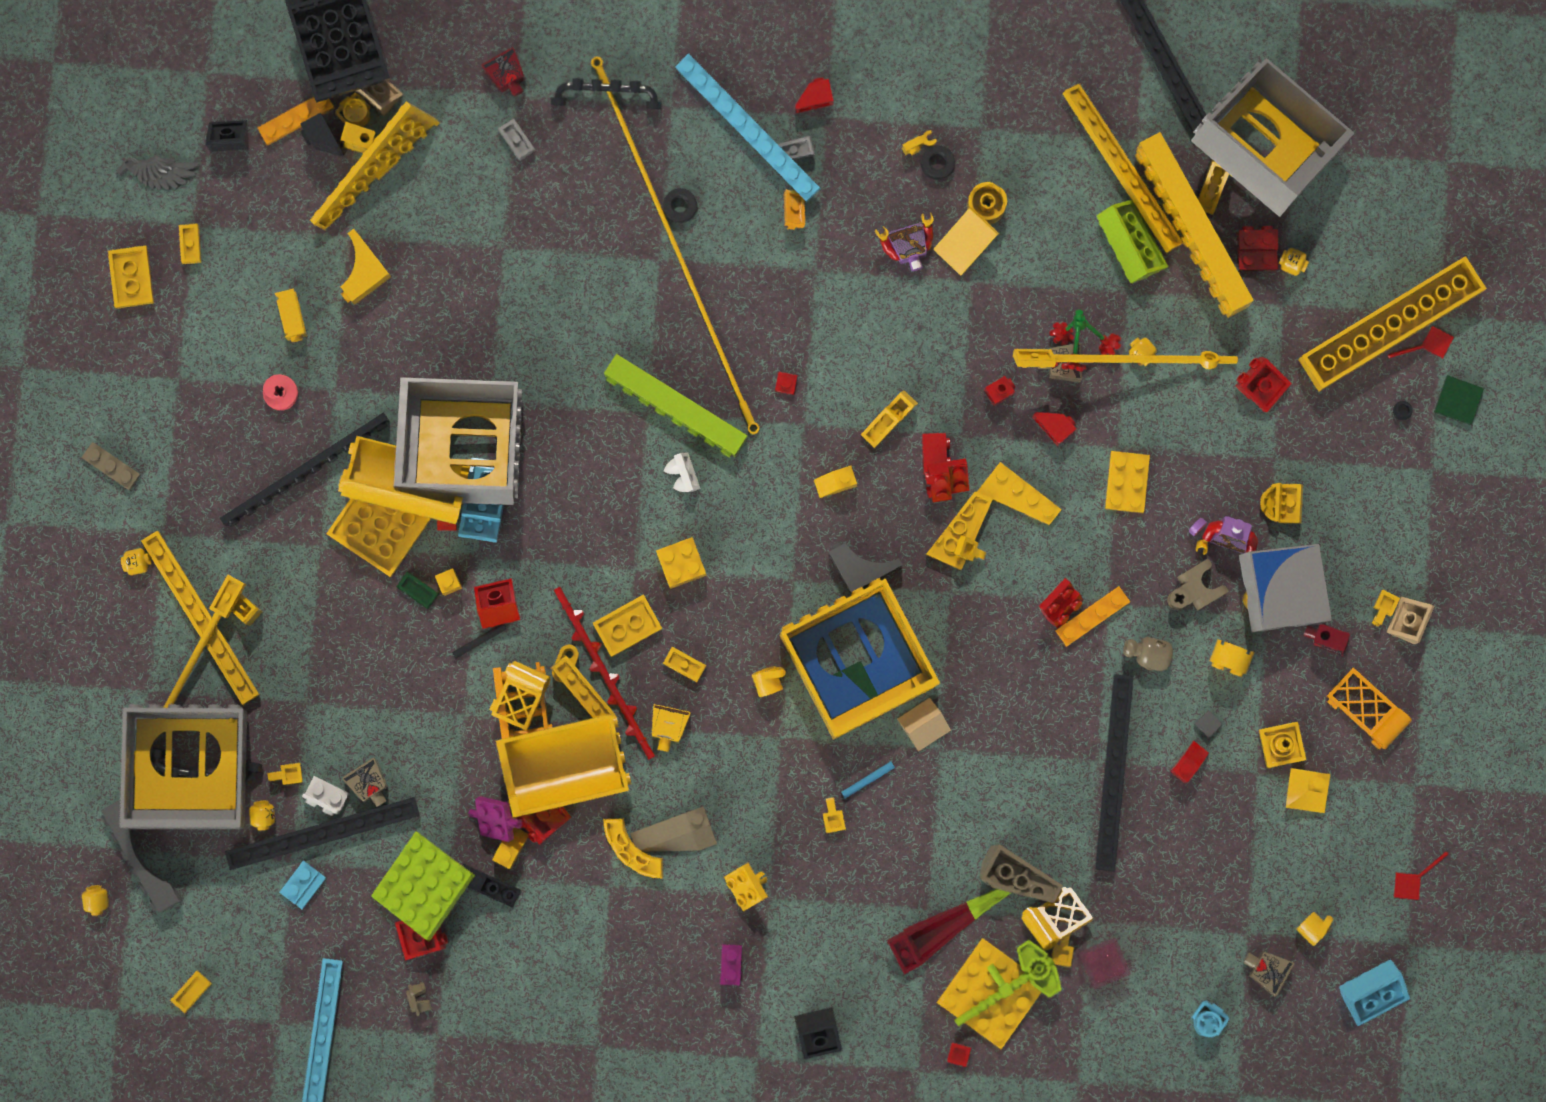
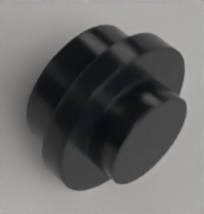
(1402, 410)

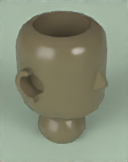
(1150, 653)

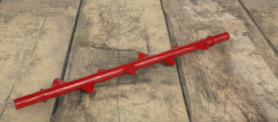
(610, 679)

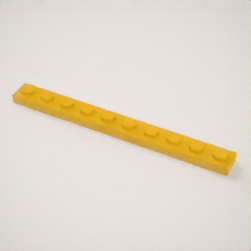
(1122, 168)
(200, 617)

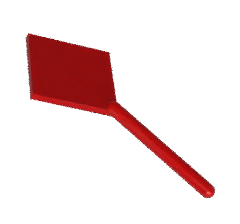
(1435, 342)
(1408, 885)

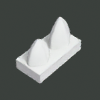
(682, 465)

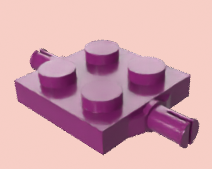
(494, 819)

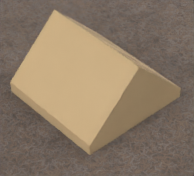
(381, 96)
(1410, 620)
(924, 724)

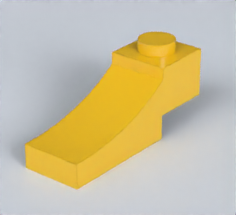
(889, 418)

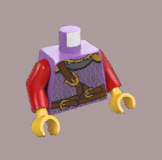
(908, 243)
(1230, 534)

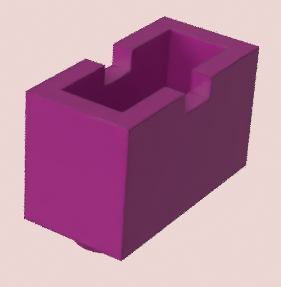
(731, 964)

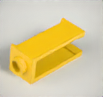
(291, 315)

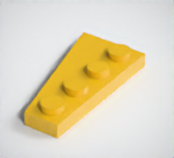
(1017, 494)
(965, 524)

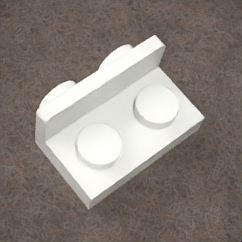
(326, 796)

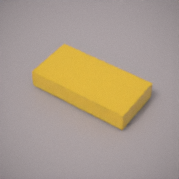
(191, 992)

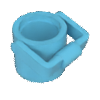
(1209, 1022)

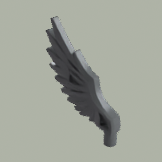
(158, 171)

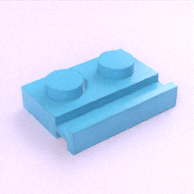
(302, 885)

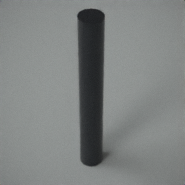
(479, 640)

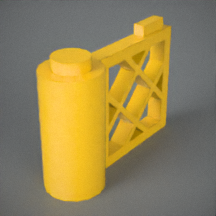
(527, 680)
(1041, 923)

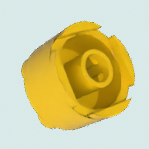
(993, 195)
(1231, 657)

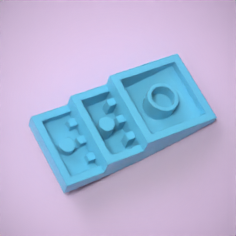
(480, 520)

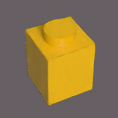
(448, 582)

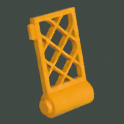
(1387, 728)

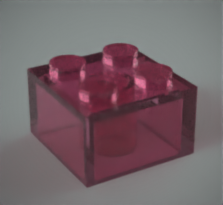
(1104, 963)

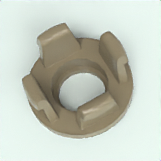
(419, 1006)

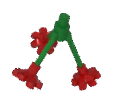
(1064, 334)

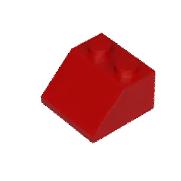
(496, 603)

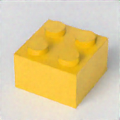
(681, 563)

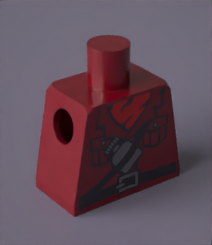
(505, 72)
(1337, 639)

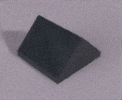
(227, 136)

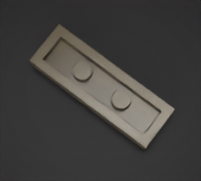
(111, 466)

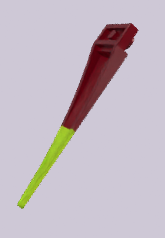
(926, 937)

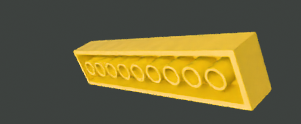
(1194, 225)
(1392, 324)

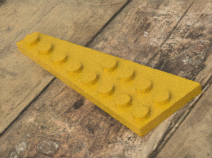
(382, 155)

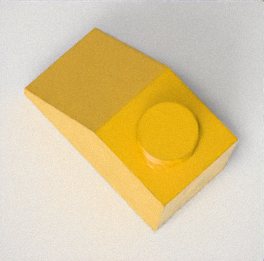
(835, 482)
(509, 851)

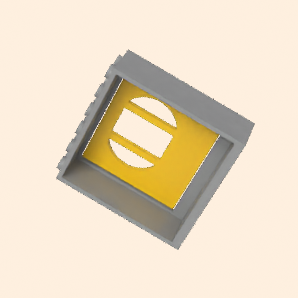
(1301, 127)
(437, 418)
(210, 796)

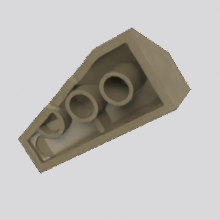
(681, 833)
(1012, 874)

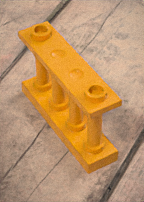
(499, 679)

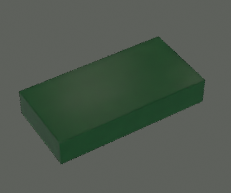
(417, 590)

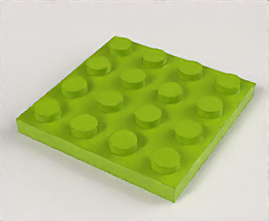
(422, 885)

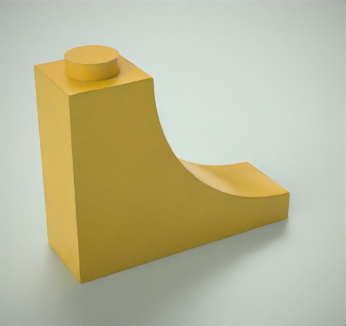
(1212, 187)
(366, 274)

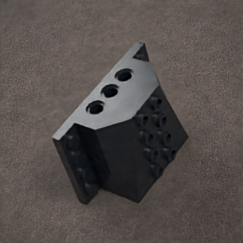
(338, 45)

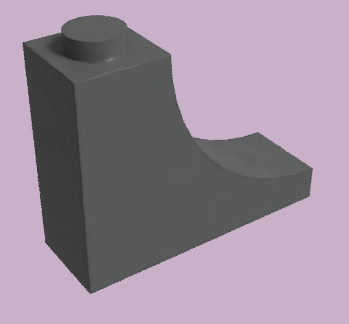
(857, 571)

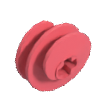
(271, 396)

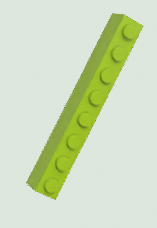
(675, 405)

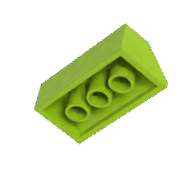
(1131, 241)

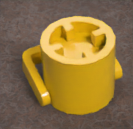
(354, 110)
(768, 680)
(1315, 928)

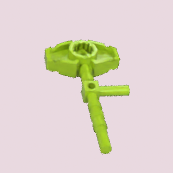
(1038, 970)

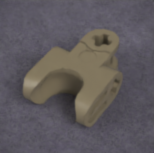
(1193, 590)

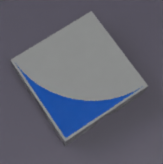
(1285, 587)

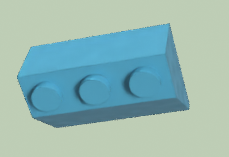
(1374, 992)

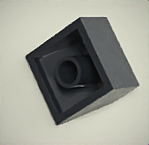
(318, 133)
(818, 1033)

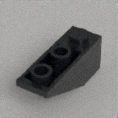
(492, 887)

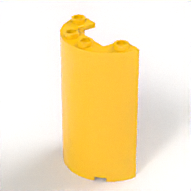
(372, 481)
(563, 765)

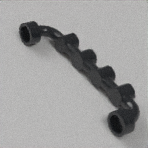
(597, 85)
(158, 753)

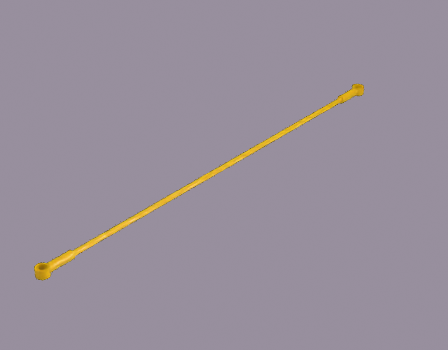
(743, 404)

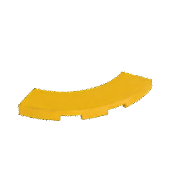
(628, 852)

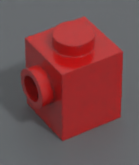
(1000, 390)

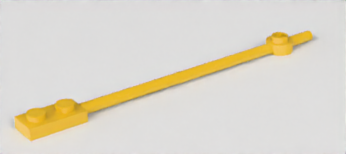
(1045, 358)
(222, 606)

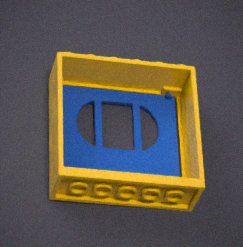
(884, 672)

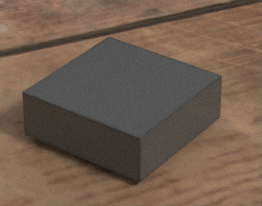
(1208, 724)

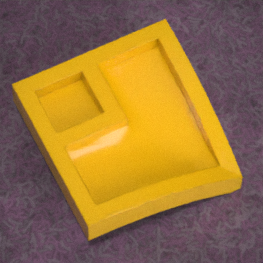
(1307, 790)

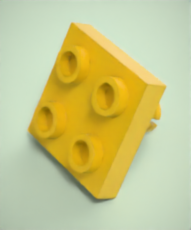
(1282, 744)
(746, 886)

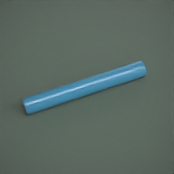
(868, 779)

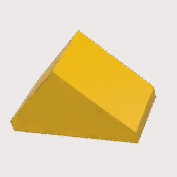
(246, 610)

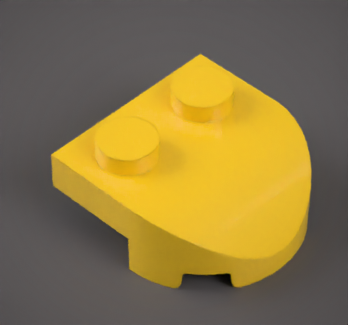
(1283, 503)

